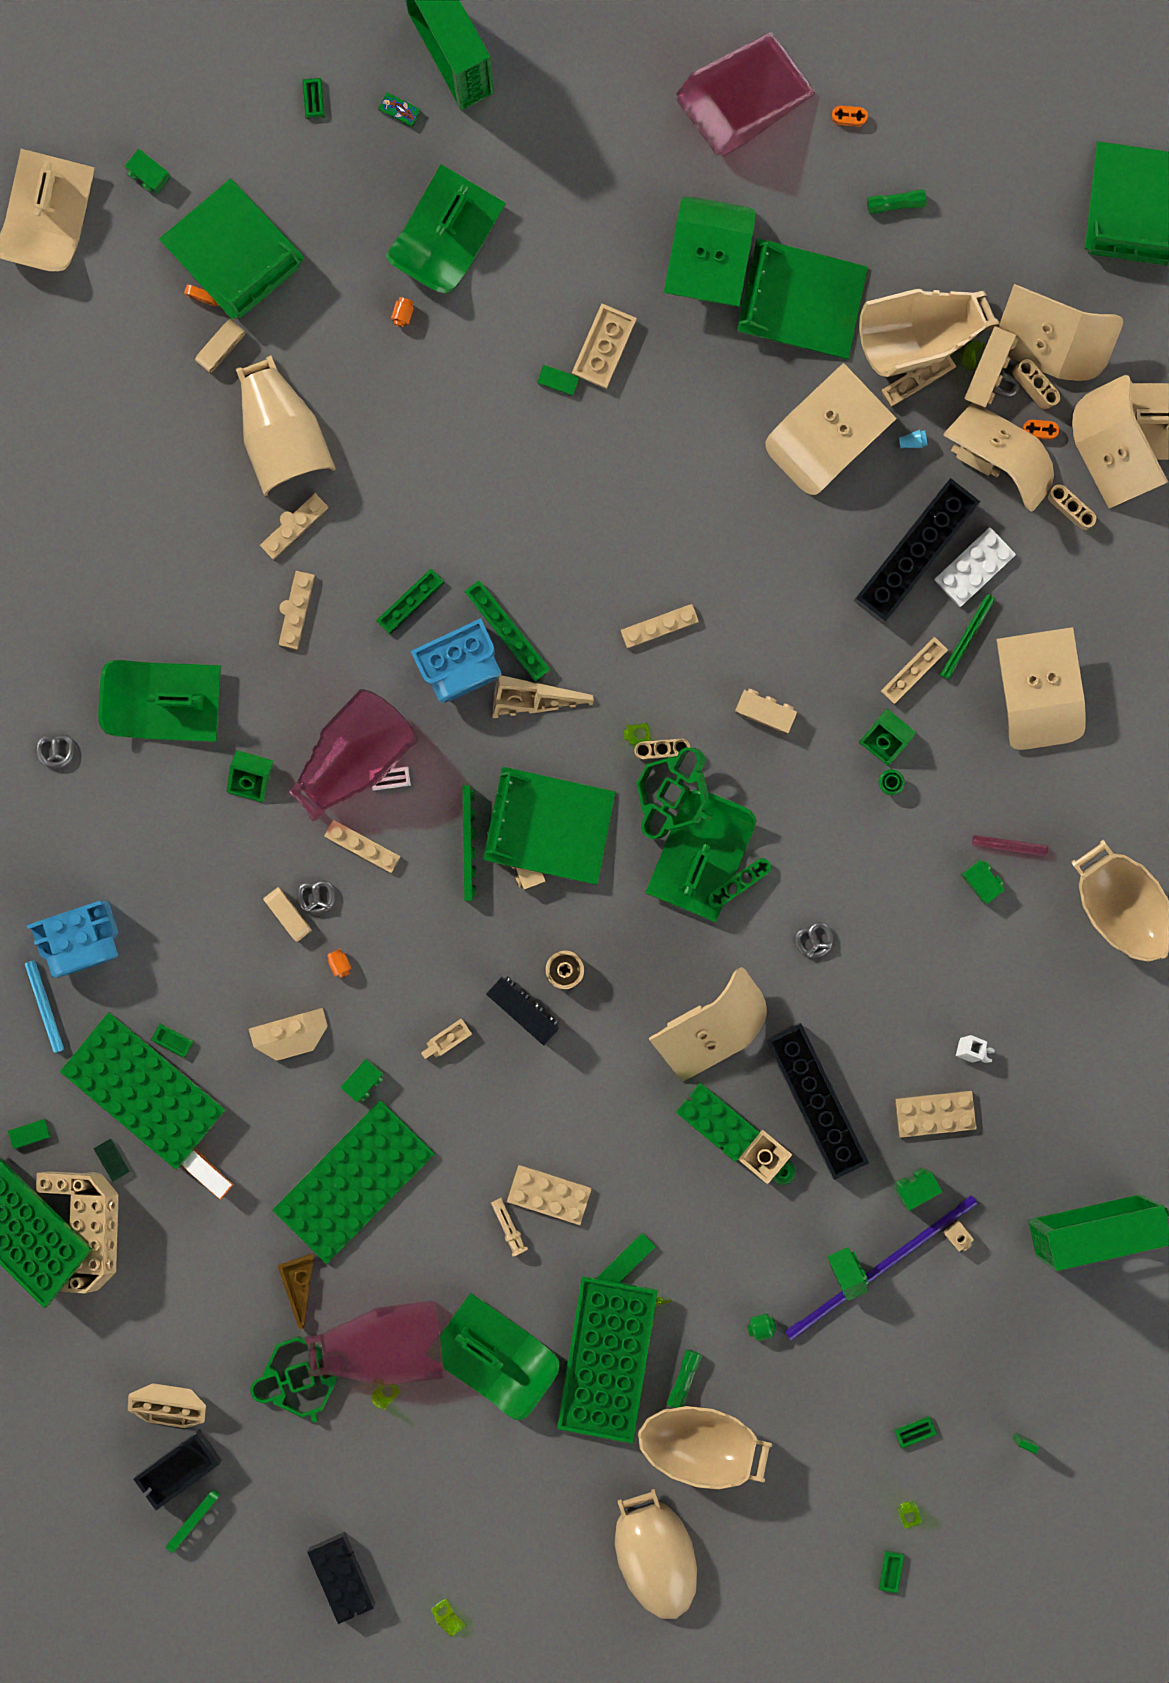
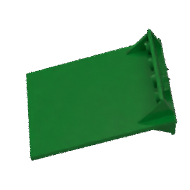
(1129, 204)
(232, 250)
(802, 298)
(549, 825)

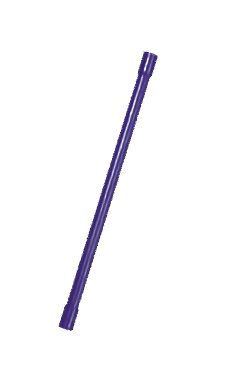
(961, 1209)

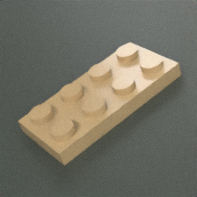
(604, 346)
(935, 1114)
(549, 1194)

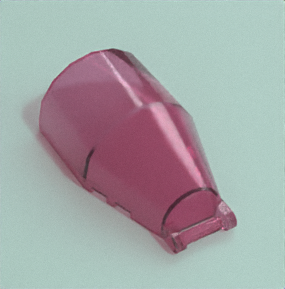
(353, 752)
(382, 1346)

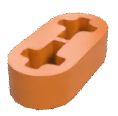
(848, 120)
(199, 294)
(1040, 424)

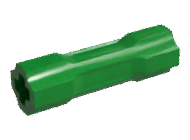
(883, 203)
(689, 1366)

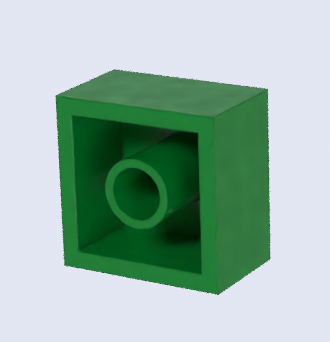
(917, 1188)
(847, 1272)

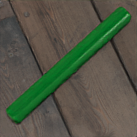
(967, 637)

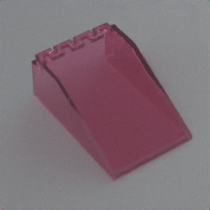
(743, 93)

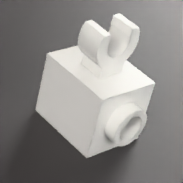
(973, 1049)

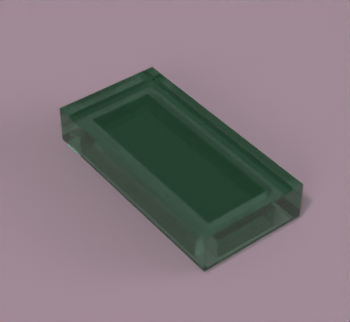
(111, 1160)

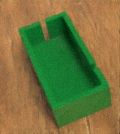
(717, 1122)

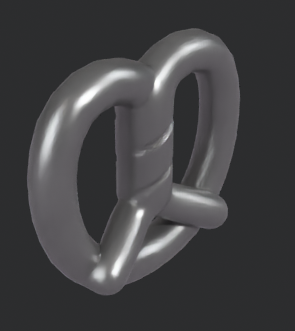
(1009, 378)
(55, 751)
(316, 897)
(814, 940)

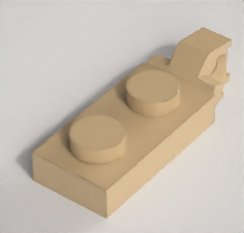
(447, 1039)

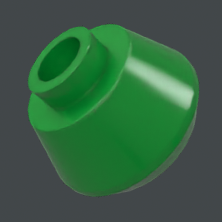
(897, 781)
(789, 1174)

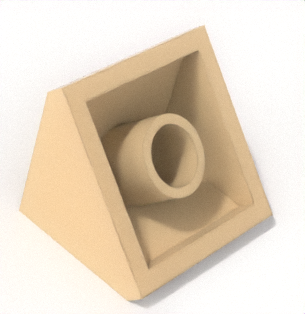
(765, 1156)

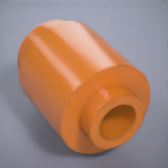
(402, 312)
(339, 963)

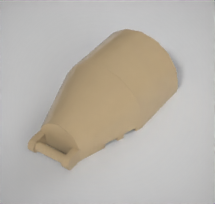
(920, 328)
(279, 427)

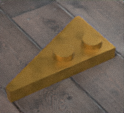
(296, 1280)

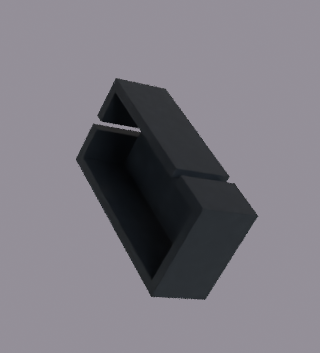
(522, 1010)
(177, 1469)
(341, 1578)

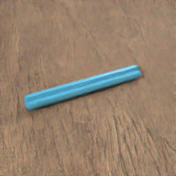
(44, 1006)

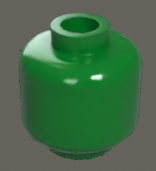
(762, 1327)

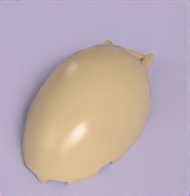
(1125, 904)
(702, 1447)
(656, 1556)

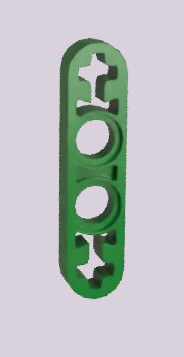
(739, 884)
(192, 1521)

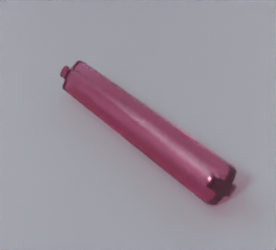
(1009, 845)

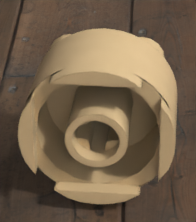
(571, 978)

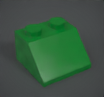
(887, 737)
(249, 776)

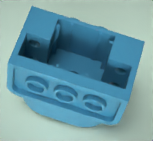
(458, 661)
(77, 938)

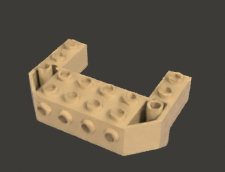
(93, 1219)

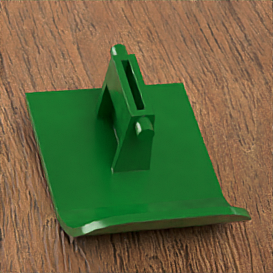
(445, 231)
(710, 251)
(159, 700)
(702, 855)
(497, 1358)

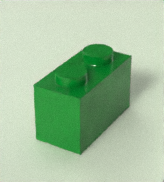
(147, 171)
(983, 881)
(361, 1081)

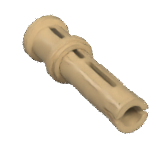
(513, 1236)

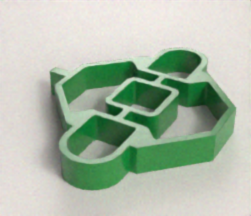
(695, 777)
(279, 1398)

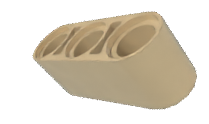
(220, 346)
(1027, 382)
(1081, 508)
(652, 748)
(287, 914)

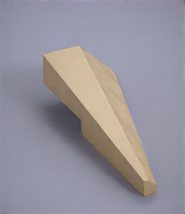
(519, 695)

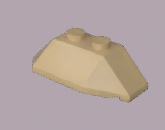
(290, 1035)
(167, 1406)

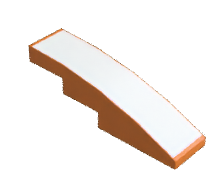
(207, 1174)

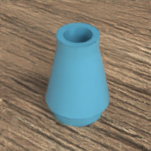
(914, 440)

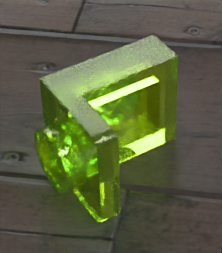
(969, 357)

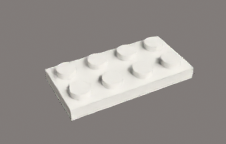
(974, 567)

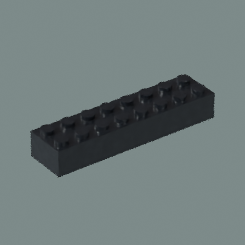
(916, 551)
(817, 1101)

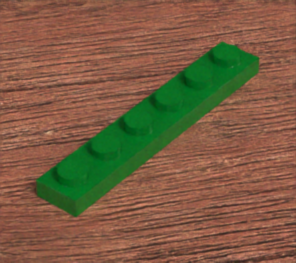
(507, 630)
(468, 850)

